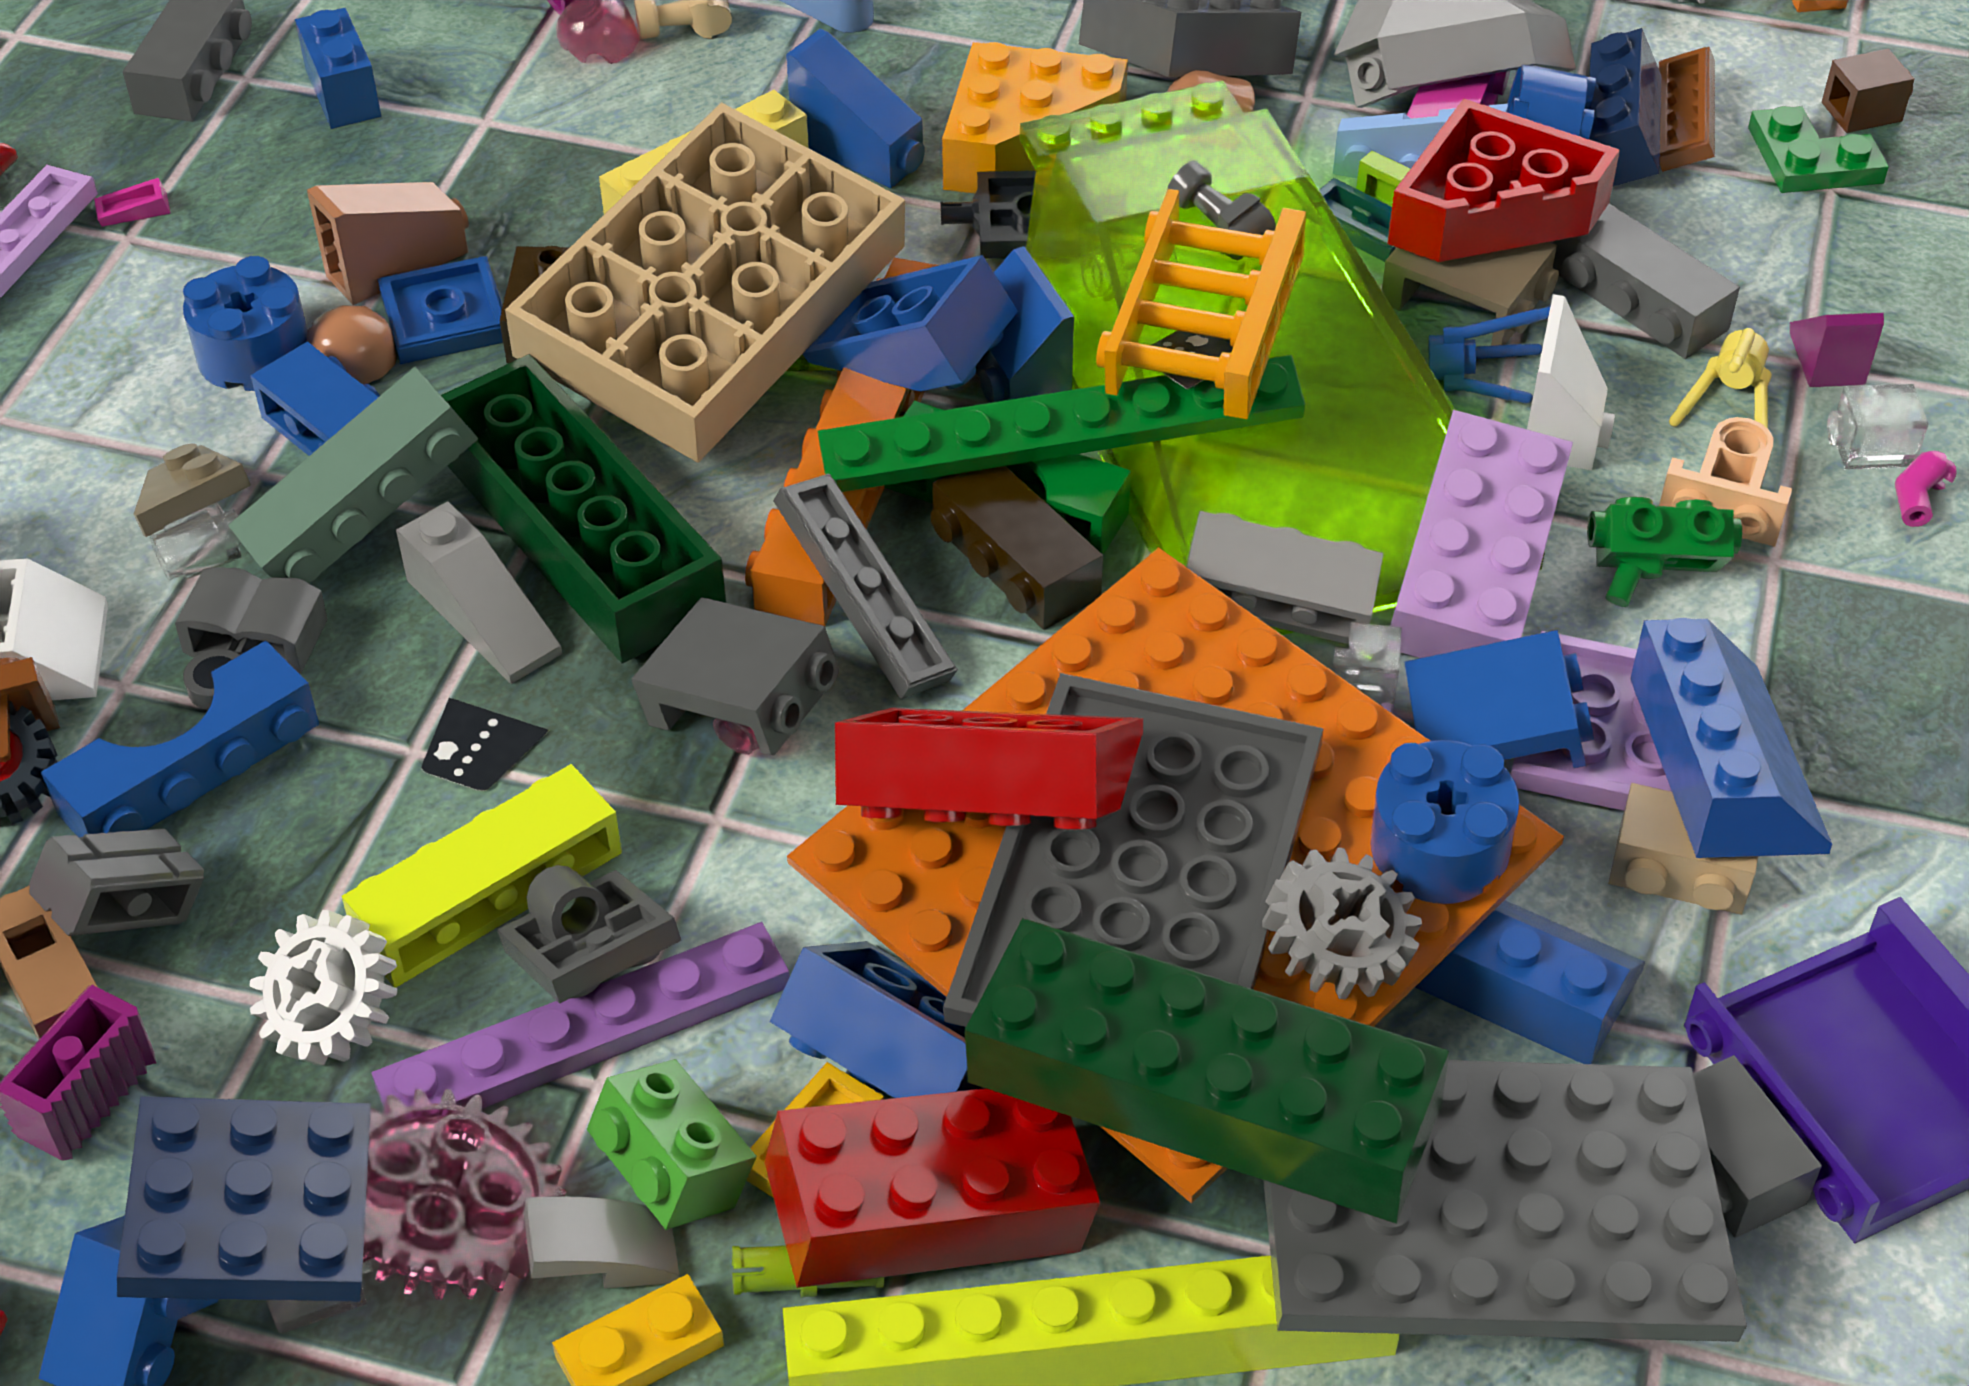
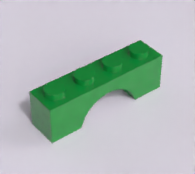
(1079, 488)

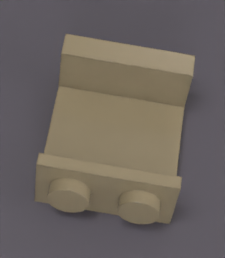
(1498, 281)

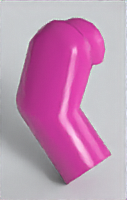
(1915, 482)

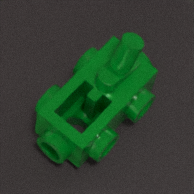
(1652, 538)

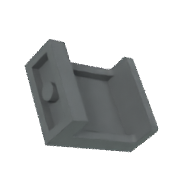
(739, 670)

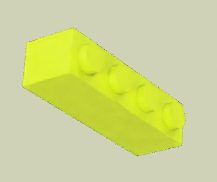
(483, 871)

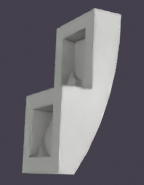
(598, 1237)

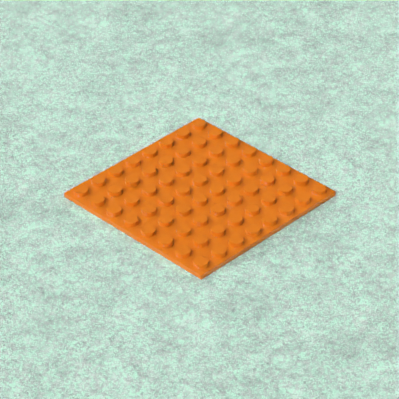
(1184, 639)

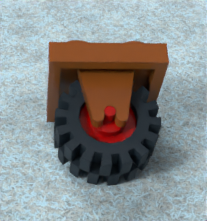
(24, 740)

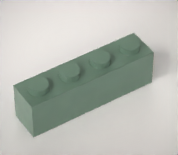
(353, 480)

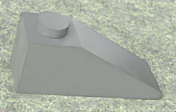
(475, 592)

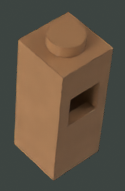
(39, 960)

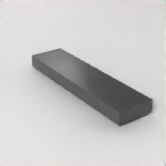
(865, 586)

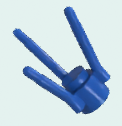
(1453, 356)

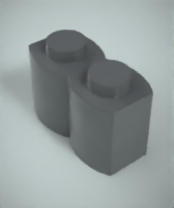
(241, 611)

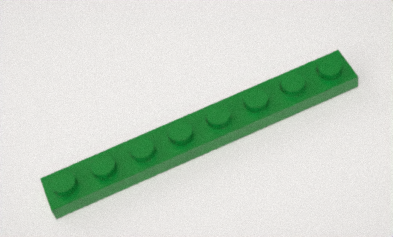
(1046, 427)

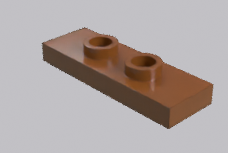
(1687, 108)

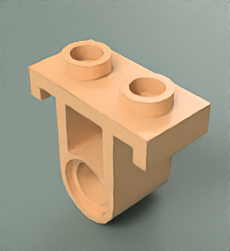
(1734, 479)

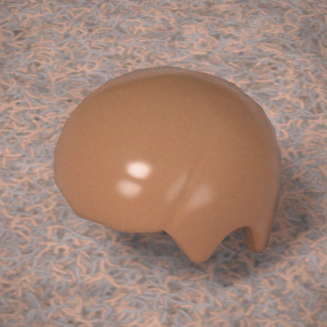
(357, 339)

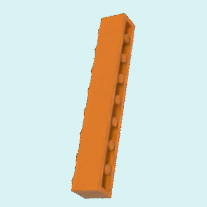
(782, 572)

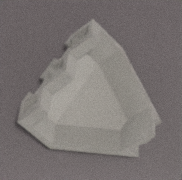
(1429, 42)

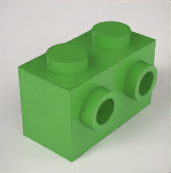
(670, 1143)

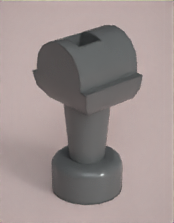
(1242, 214)

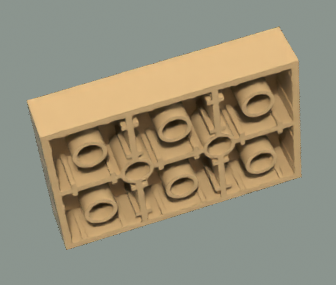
(707, 280)

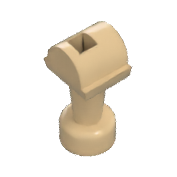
(704, 16)

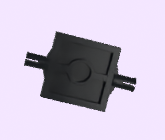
(997, 212)

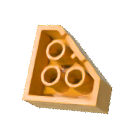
(1013, 87)

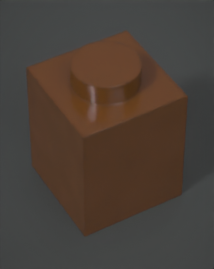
(1867, 90)

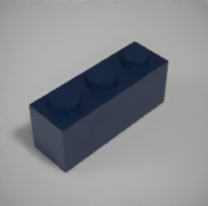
(1627, 103)

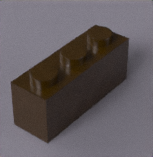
(1017, 543)

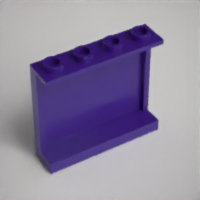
(1862, 1064)

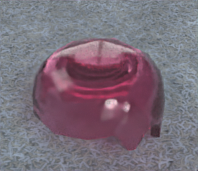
(597, 28)

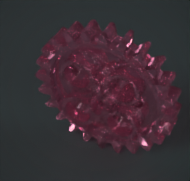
(451, 1193)

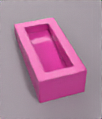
(133, 203)

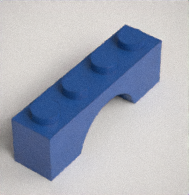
(253, 713)

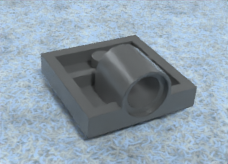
(598, 937)

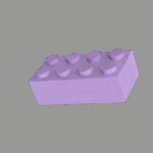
(1480, 537)

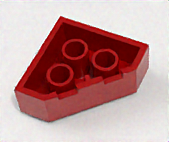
(1499, 186)

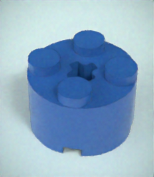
(1553, 99)
(242, 320)
(1444, 819)

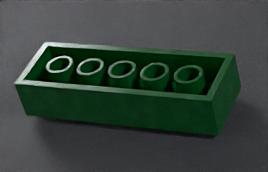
(581, 509)
(1208, 1068)

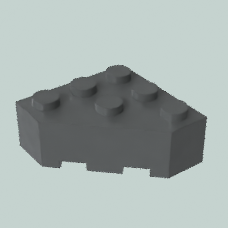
(1194, 35)

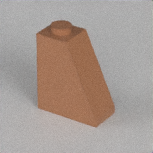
(384, 232)

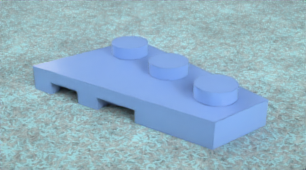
(1389, 135)

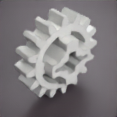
(323, 987)

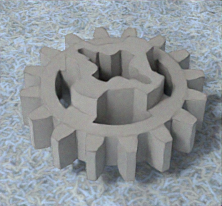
(1341, 923)

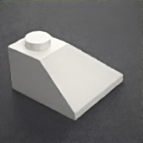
(1570, 390)

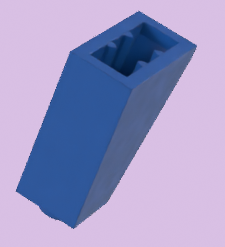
(853, 112)

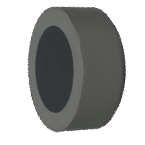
(198, 675)

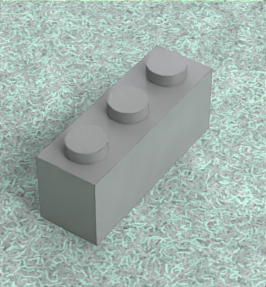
(1287, 575)

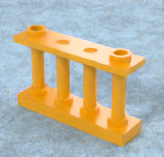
(1249, 331)

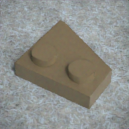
(186, 483)

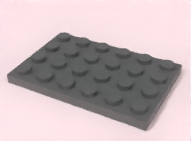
(1181, 860)
(1534, 1213)

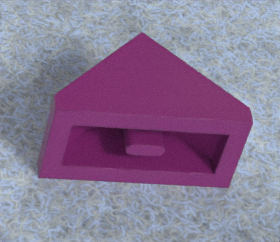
(1837, 347)

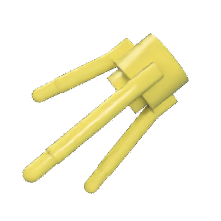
(1738, 366)

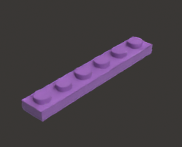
(596, 1026)

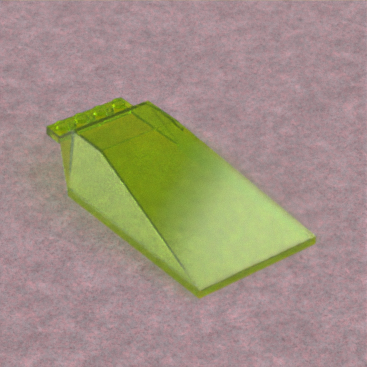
(1372, 405)

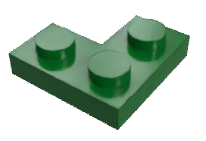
(1810, 163)

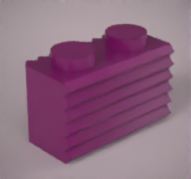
(76, 1073)

